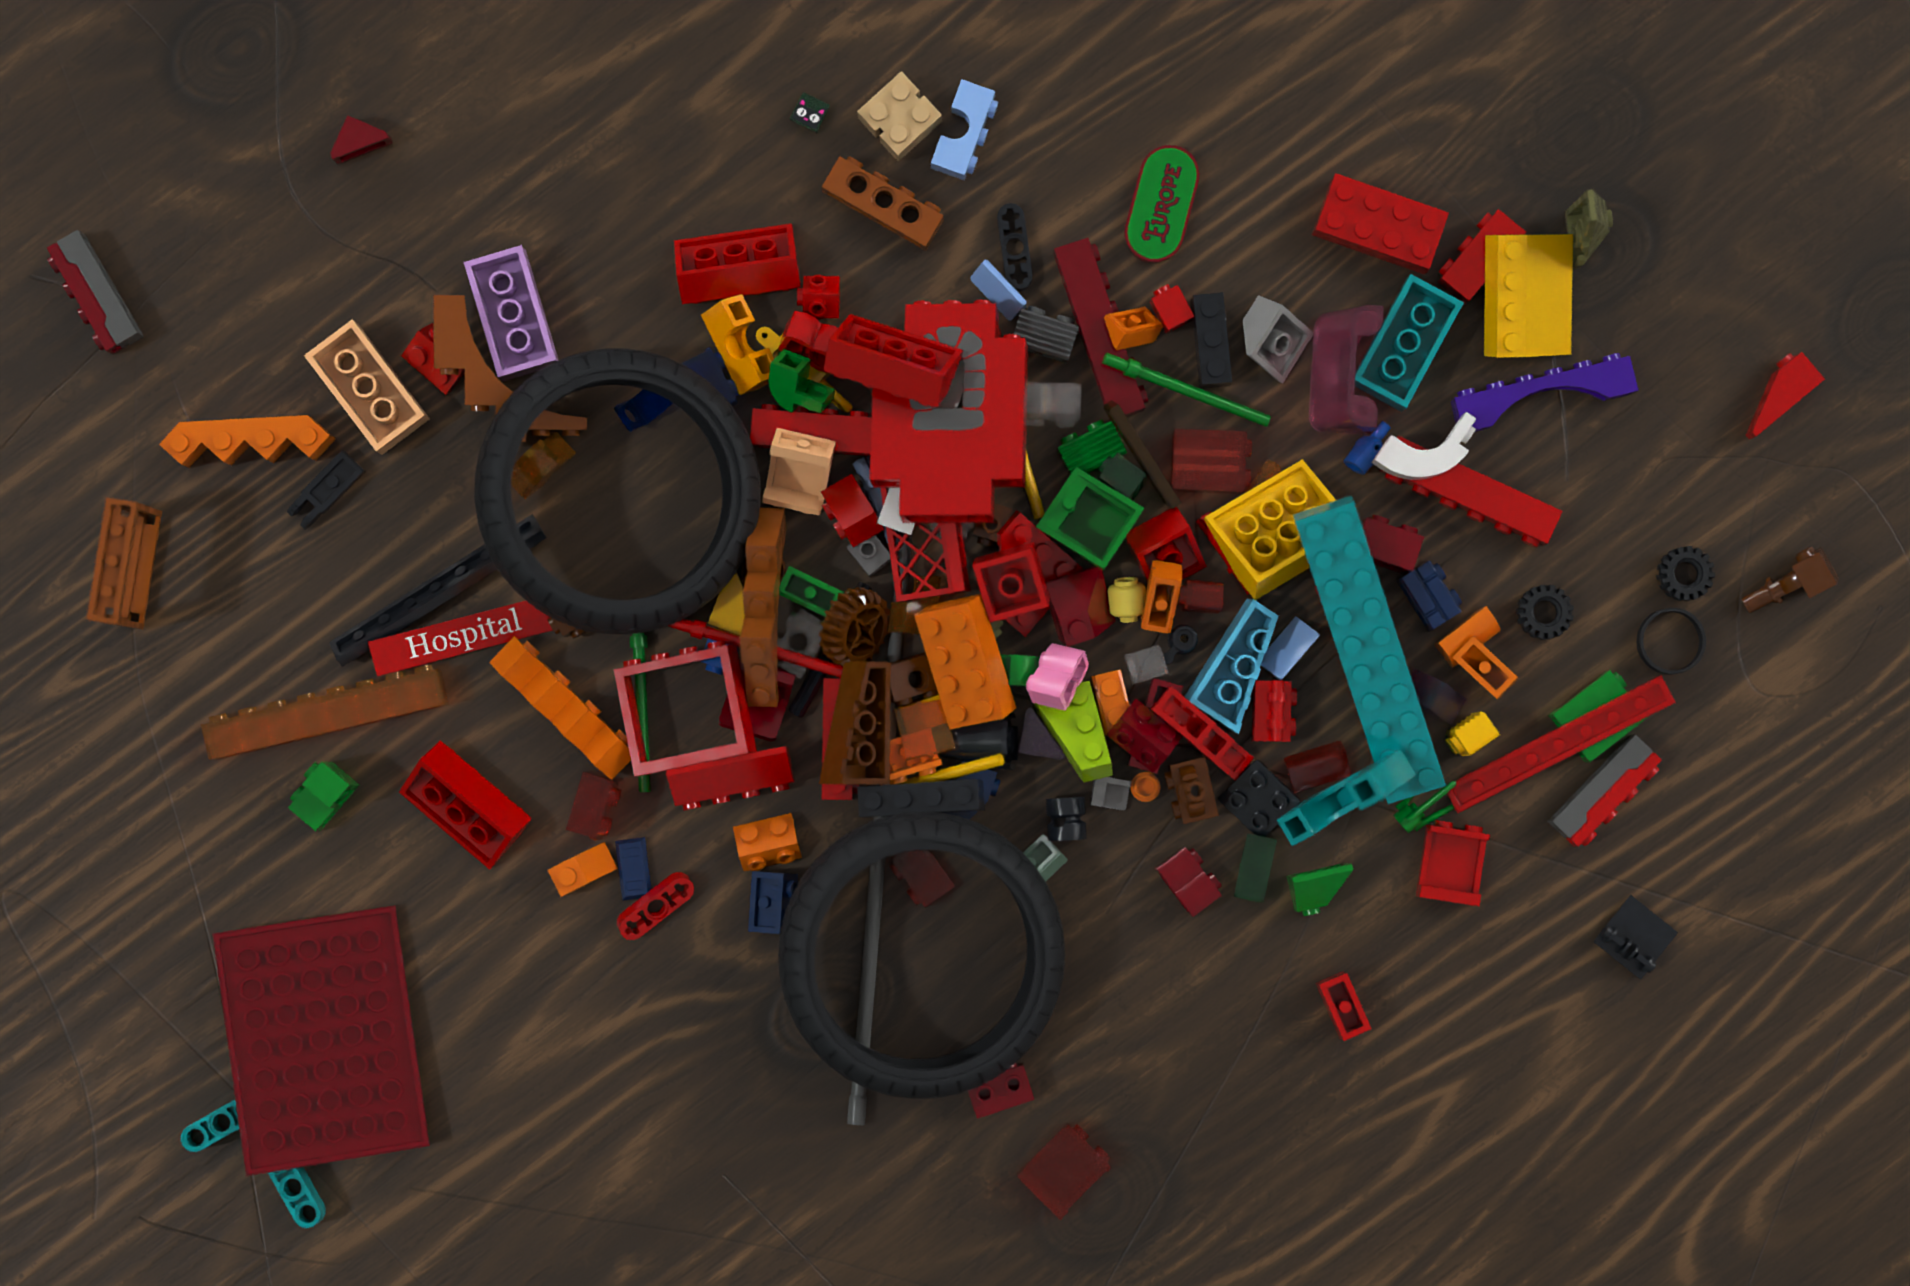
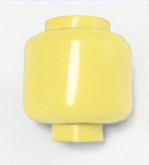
(1126, 599)

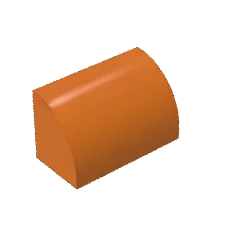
(1480, 625)

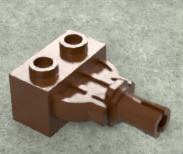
(1809, 570)
(1192, 791)

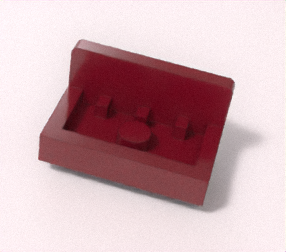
(1144, 735)

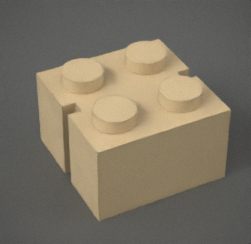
(900, 116)

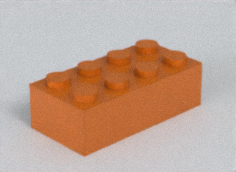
(965, 661)

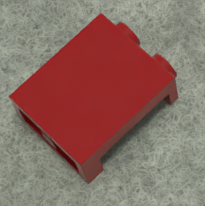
(1452, 863)

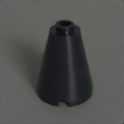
(986, 740)

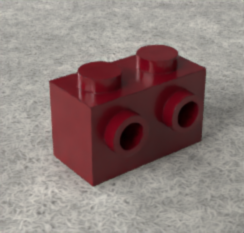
(1002, 1092)

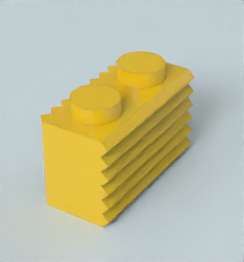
(1471, 734)

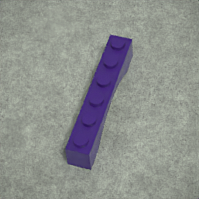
(1602, 380)

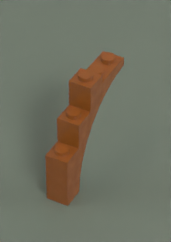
(456, 350)
(760, 603)

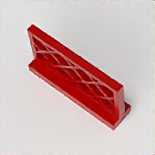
(953, 554)

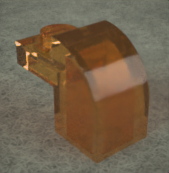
(539, 464)
(902, 613)

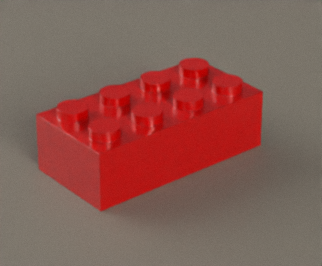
(1380, 223)

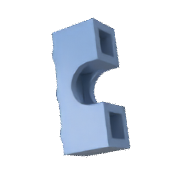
(957, 155)

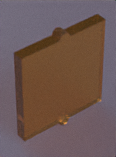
(924, 729)

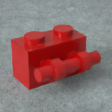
(1272, 711)

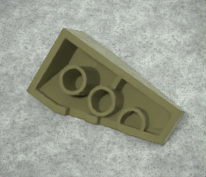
(1589, 224)

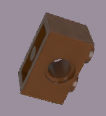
(901, 689)

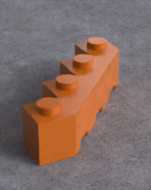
(233, 436)
(562, 706)

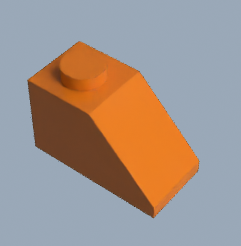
(1485, 667)
(582, 869)

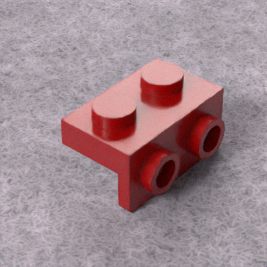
(421, 356)

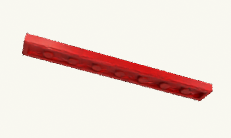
(1560, 743)

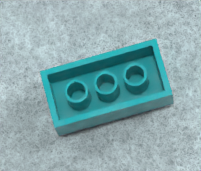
(1406, 342)

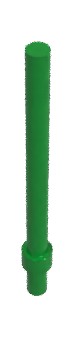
(1133, 369)
(639, 643)

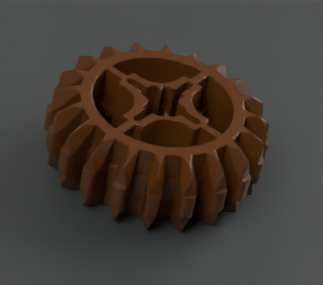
(854, 626)

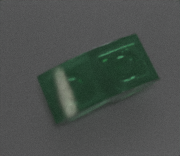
(1255, 868)

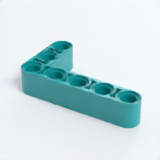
(294, 1202)

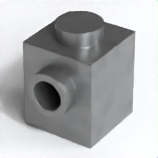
(870, 555)

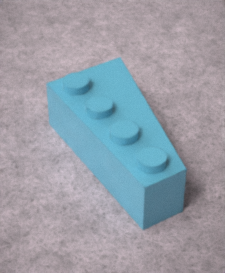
(1230, 672)

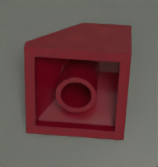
(1079, 606)

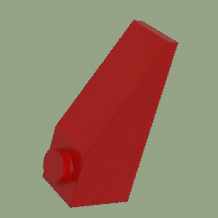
(1785, 388)

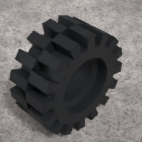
(1667, 573)
(1526, 612)

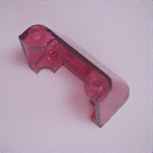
(1333, 371)

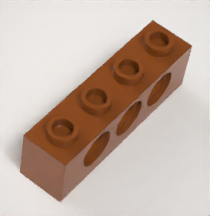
(918, 233)

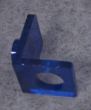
(644, 407)

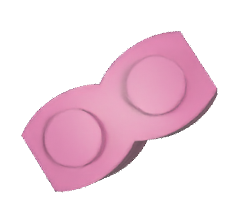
(1058, 676)

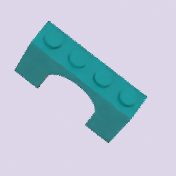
(1354, 791)

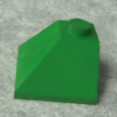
(1316, 887)

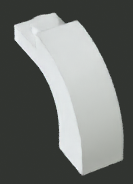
(1415, 464)

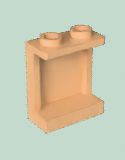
(798, 471)

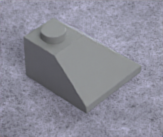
(1274, 337)

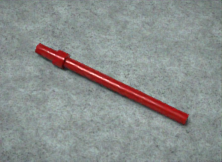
(700, 629)

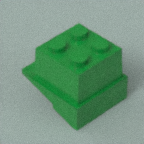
(1090, 518)

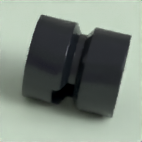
(1066, 819)

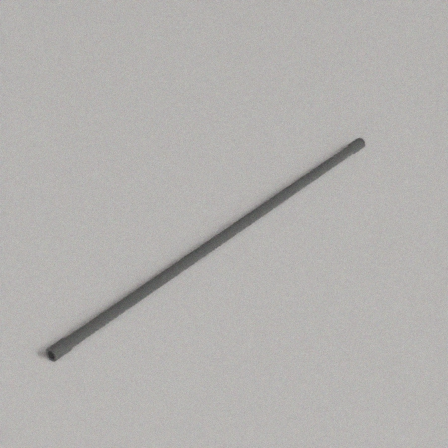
(858, 1097)

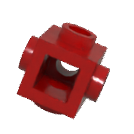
(820, 296)

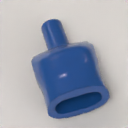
(1366, 449)

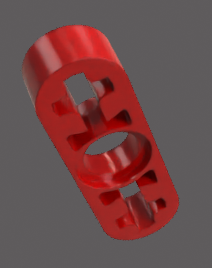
(653, 918)

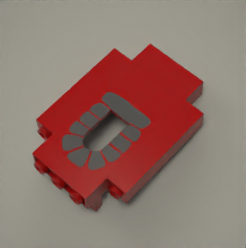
(957, 455)

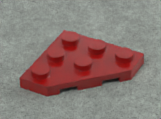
(1052, 558)

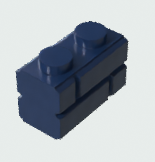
(1430, 595)

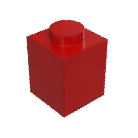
(1171, 308)

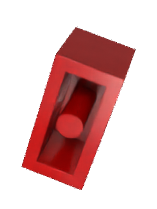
(852, 511)
(1343, 1006)

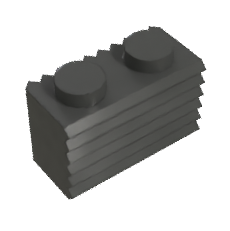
(1047, 335)

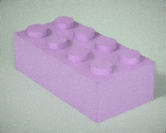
(511, 313)

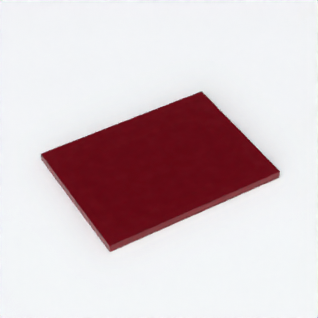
(320, 1040)

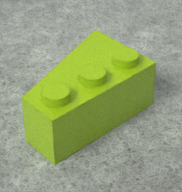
(1079, 734)

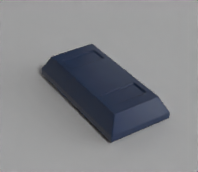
(633, 868)

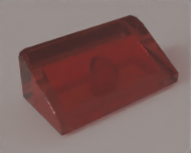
(1317, 766)

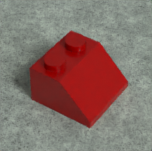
(1166, 540)

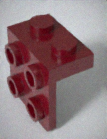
(764, 720)

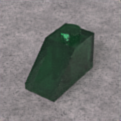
(1122, 476)

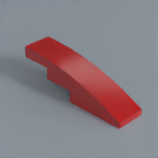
(1202, 733)

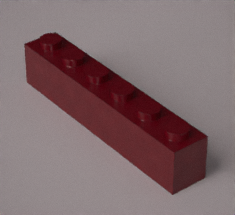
(1090, 304)

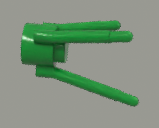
(1411, 815)

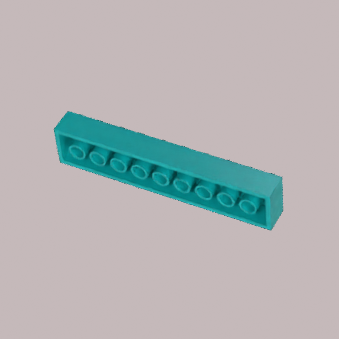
(1368, 641)

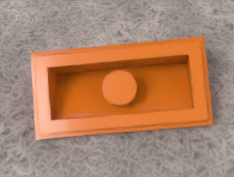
(1132, 328)

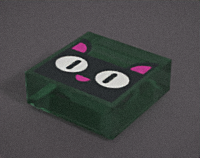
(809, 112)

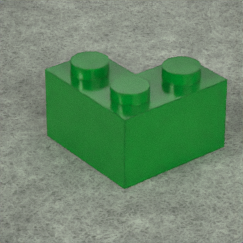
(323, 795)

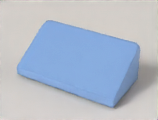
(998, 290)
(1288, 648)

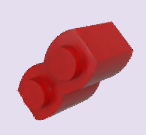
(807, 338)

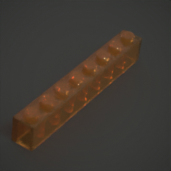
(324, 714)

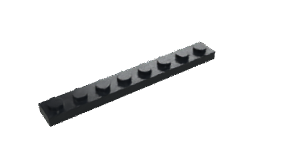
(425, 597)

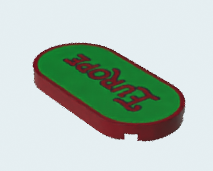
(1161, 204)

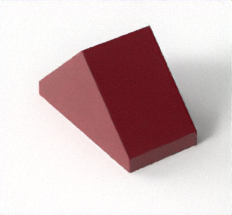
(357, 139)

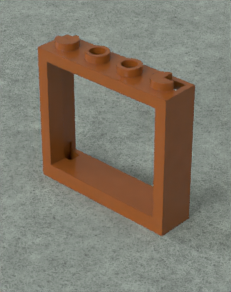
(124, 563)

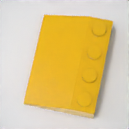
(1528, 295)
(1261, 532)

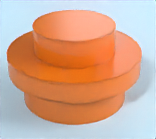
(1145, 787)

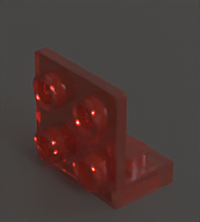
(593, 805)

